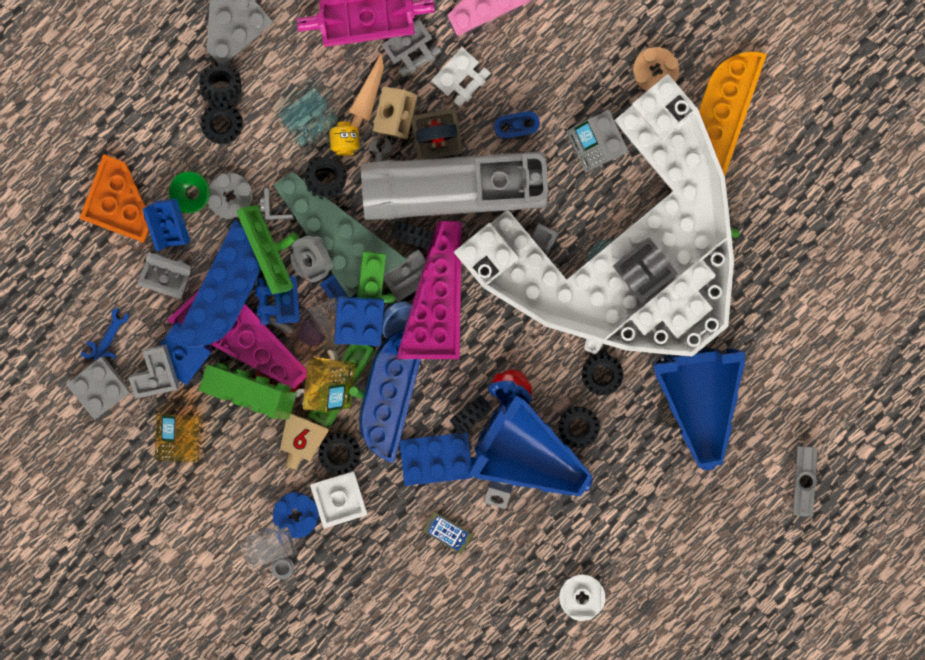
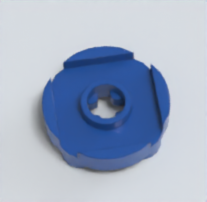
(301, 503)

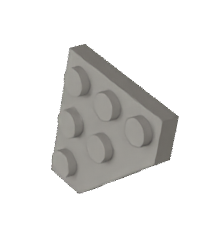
(233, 27)

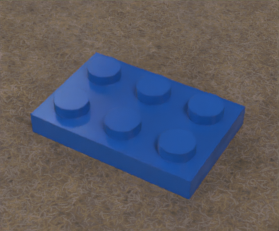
(435, 458)

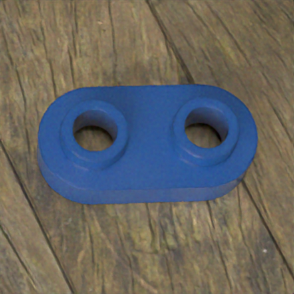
(516, 124)

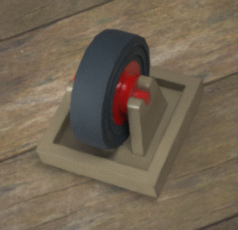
(437, 134)

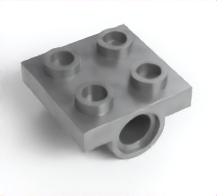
(645, 269)

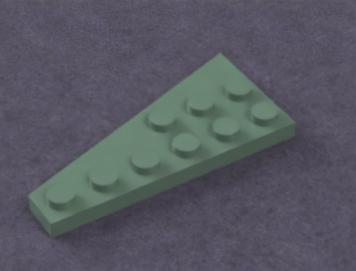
(340, 233)

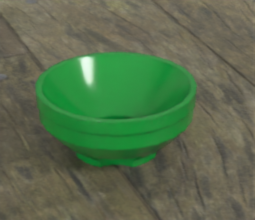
(179, 187)

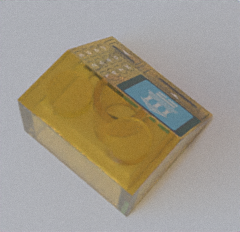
(328, 385)
(178, 437)

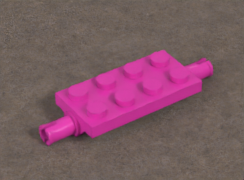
(364, 20)

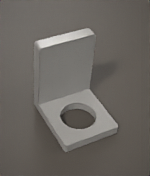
(266, 207)
(500, 489)

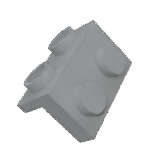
(165, 275)

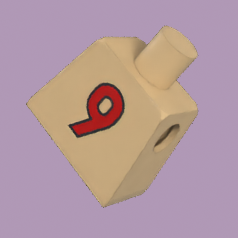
(301, 439)

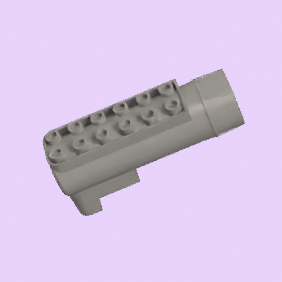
(454, 185)

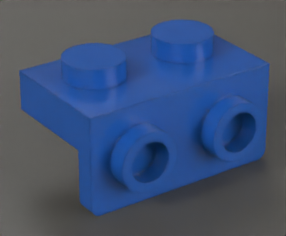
(166, 224)

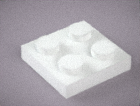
(338, 499)

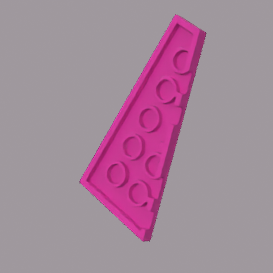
(254, 346)

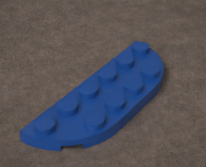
(222, 292)
(387, 398)

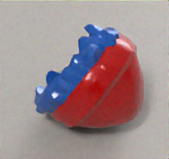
(509, 383)

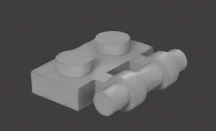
(400, 47)

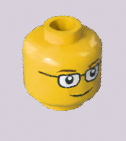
(344, 139)

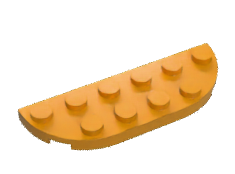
(728, 101)

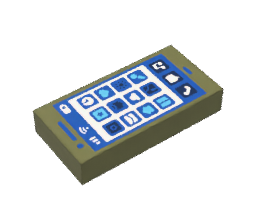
(447, 532)

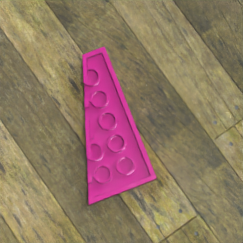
(435, 312)

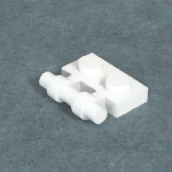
(455, 72)

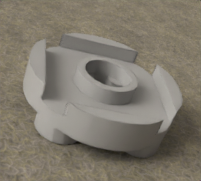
(225, 183)
(314, 248)

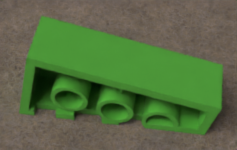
(248, 391)

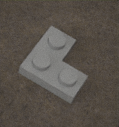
(160, 374)

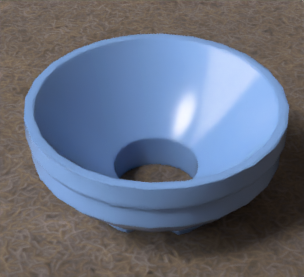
(395, 318)

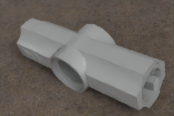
(804, 496)

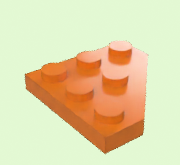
(116, 201)

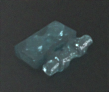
(303, 111)

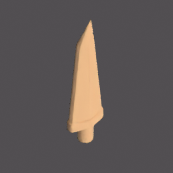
(366, 98)

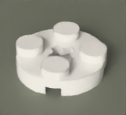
(572, 605)

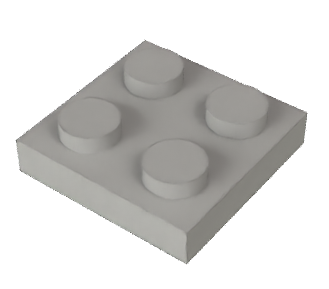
(98, 387)

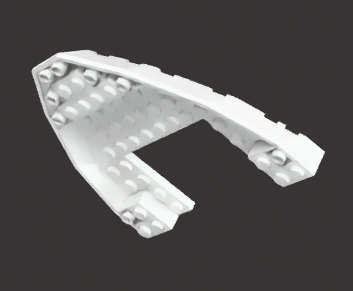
(686, 226)

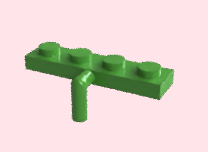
(265, 249)
(372, 277)
(357, 354)

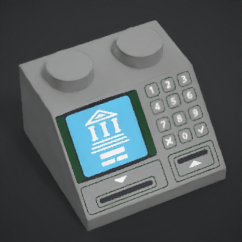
(597, 141)

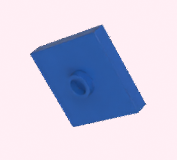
(185, 359)

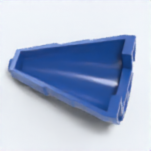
(703, 399)
(526, 453)

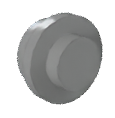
(282, 568)

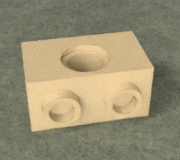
(395, 112)

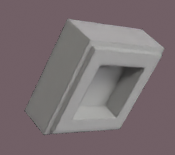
(544, 237)

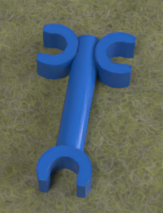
(107, 339)

